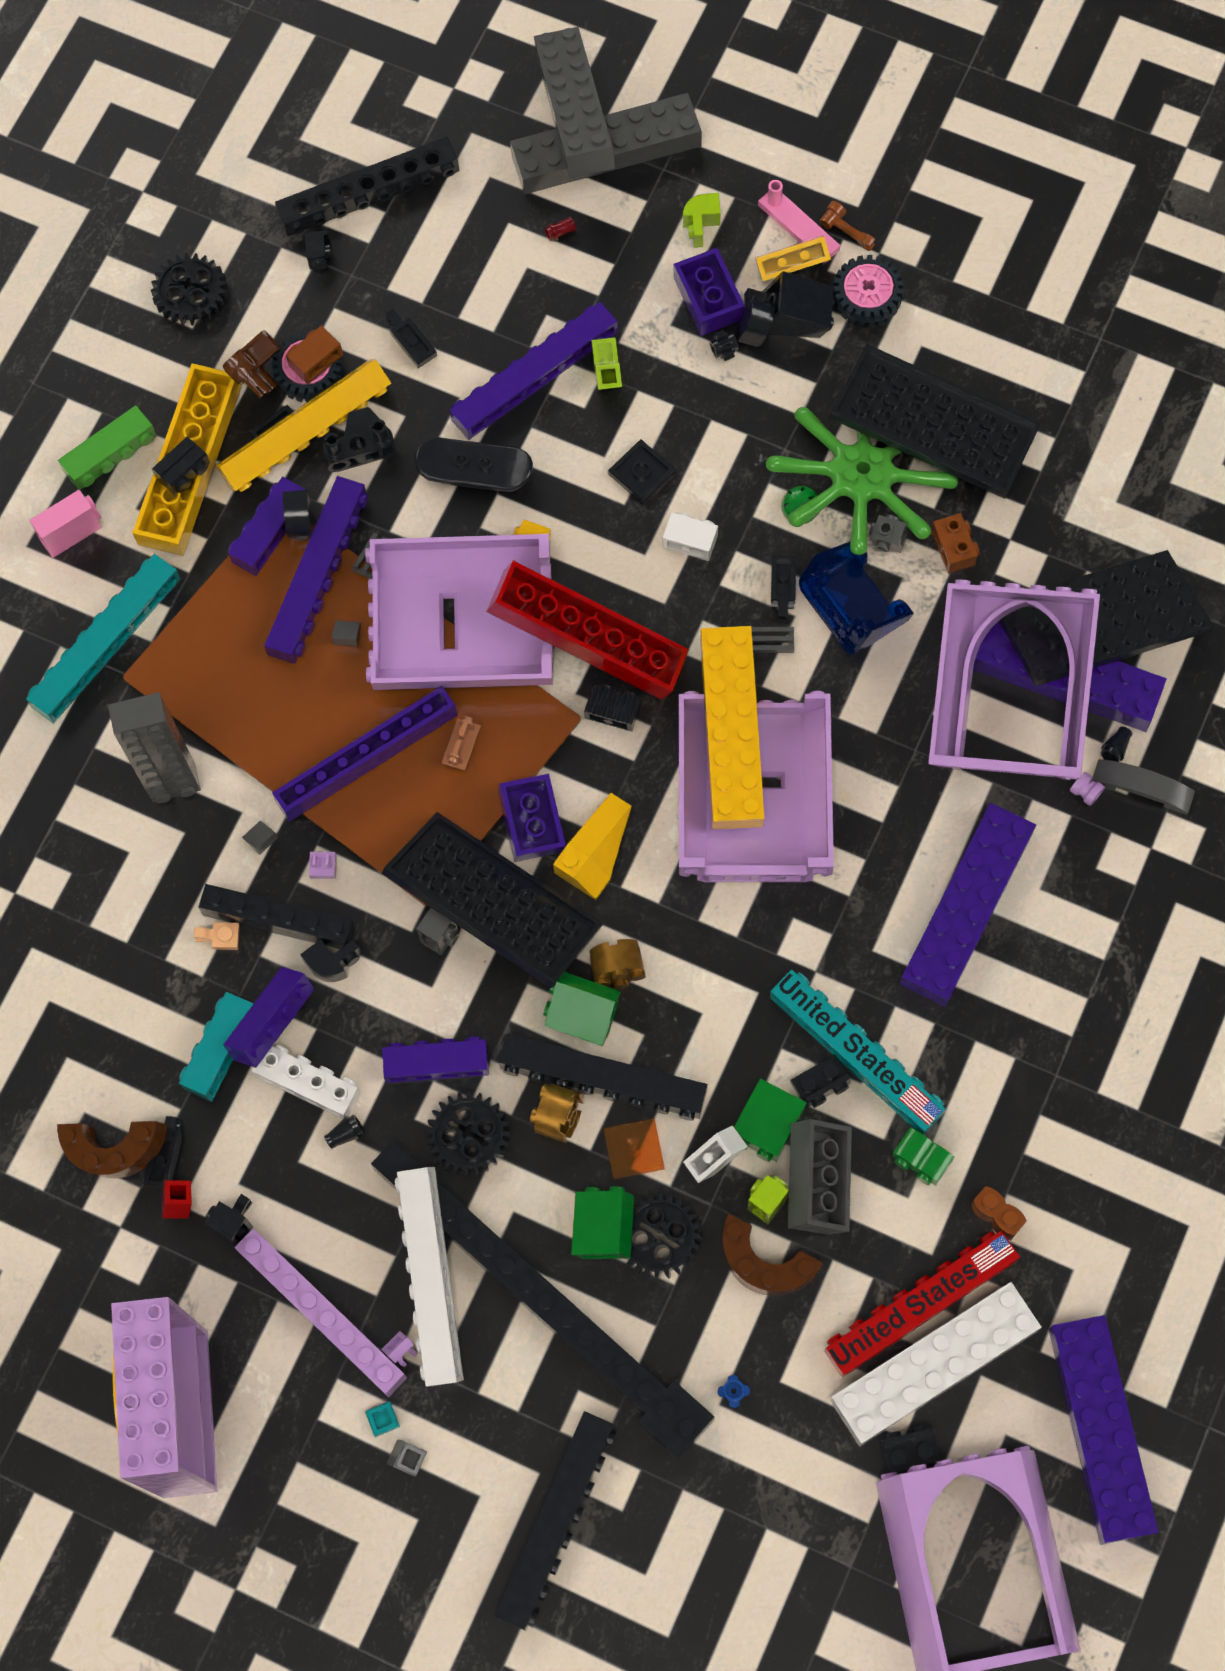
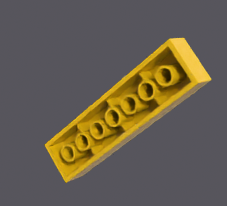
(203, 416)
(732, 727)

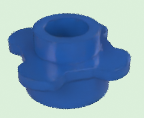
(741, 1391)

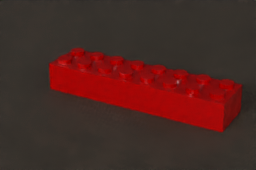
(587, 630)

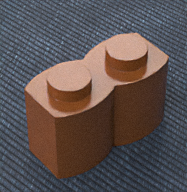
(993, 1209)

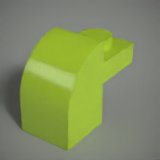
(701, 212)
(606, 363)

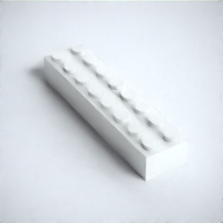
(935, 1364)

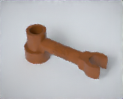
(834, 217)

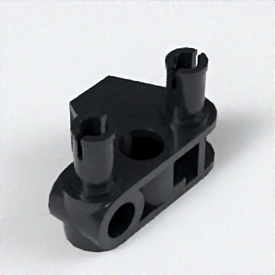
(364, 442)

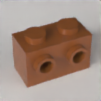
(314, 354)
(955, 543)

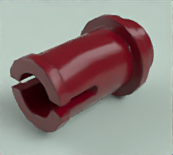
(559, 229)

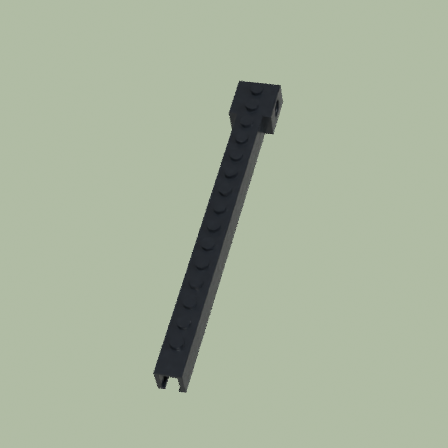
(669, 1413)

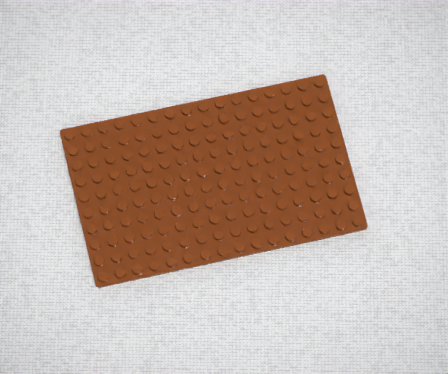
(291, 716)

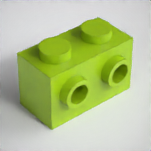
(767, 1198)

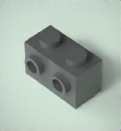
(437, 931)

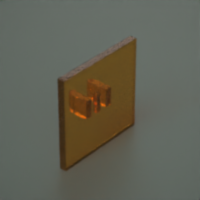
(634, 1149)

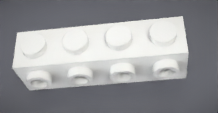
(308, 1082)

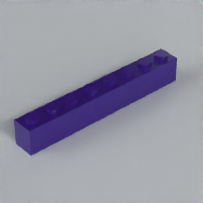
(532, 371)
(316, 570)
(365, 753)

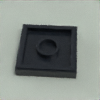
(641, 471)

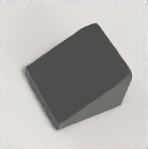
(346, 633)
(260, 837)
(406, 1457)

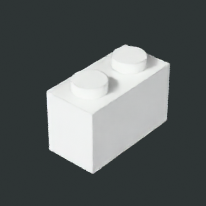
(690, 536)
(715, 1154)

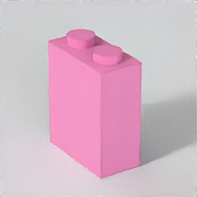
(66, 523)

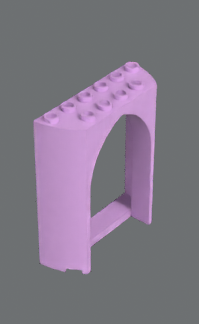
(967, 620)
(905, 1510)

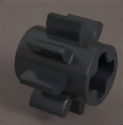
(724, 345)

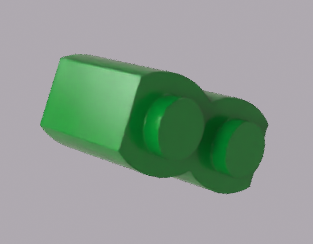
(922, 1157)

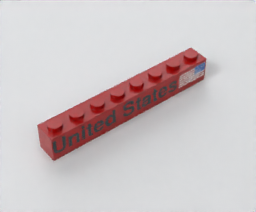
(920, 1304)

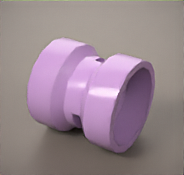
(1087, 788)

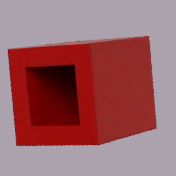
(176, 1199)

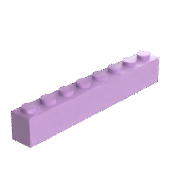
(321, 1312)

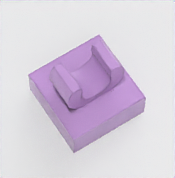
(322, 865)
(398, 1347)

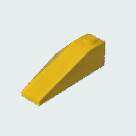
(592, 852)

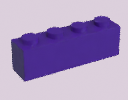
(263, 532)
(268, 1017)
(435, 1061)

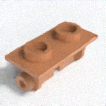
(461, 743)

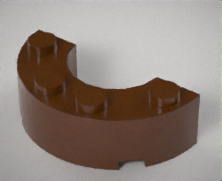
(120, 1161)
(760, 1275)

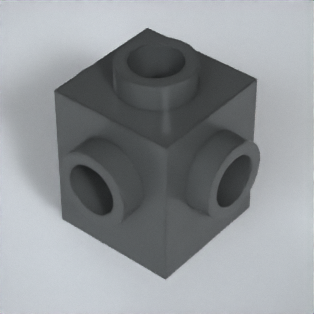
(888, 533)

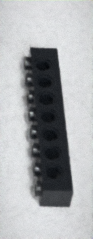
(373, 176)

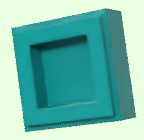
(382, 1419)

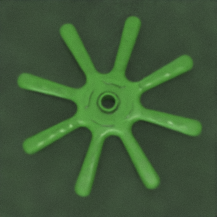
(848, 480)

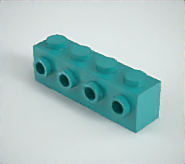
(209, 1057)

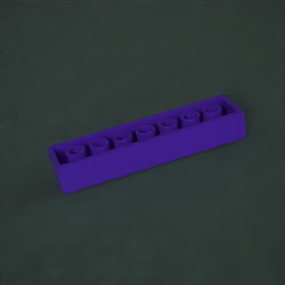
(1116, 689)
(967, 904)
(1103, 1430)

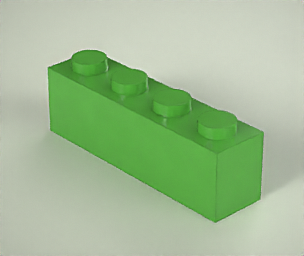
(107, 448)

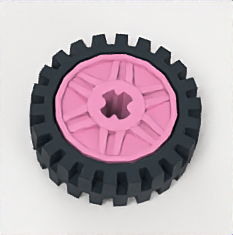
(868, 290)
(291, 383)

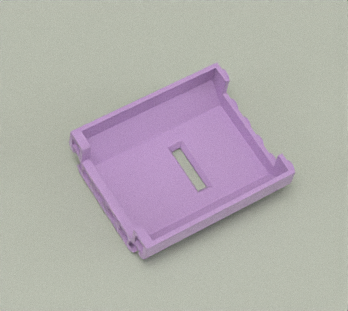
(408, 613)
(797, 815)

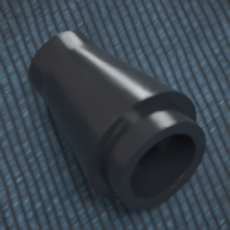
(1115, 747)
(344, 1132)

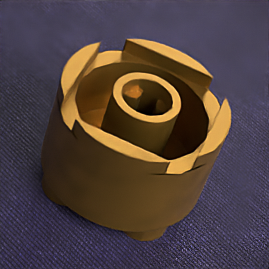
(617, 963)
(556, 1112)

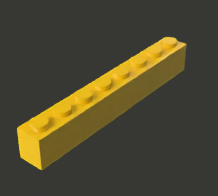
(302, 425)

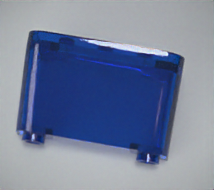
(849, 599)

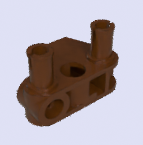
(249, 362)

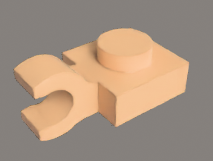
(223, 936)

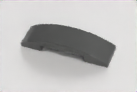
(1144, 783)

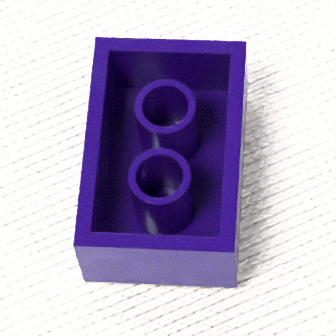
(708, 291)
(531, 817)

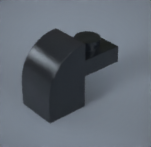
(757, 318)
(297, 514)
(330, 966)

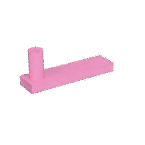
(793, 218)

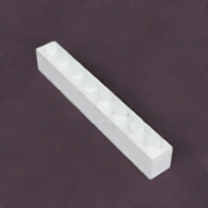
(429, 1276)

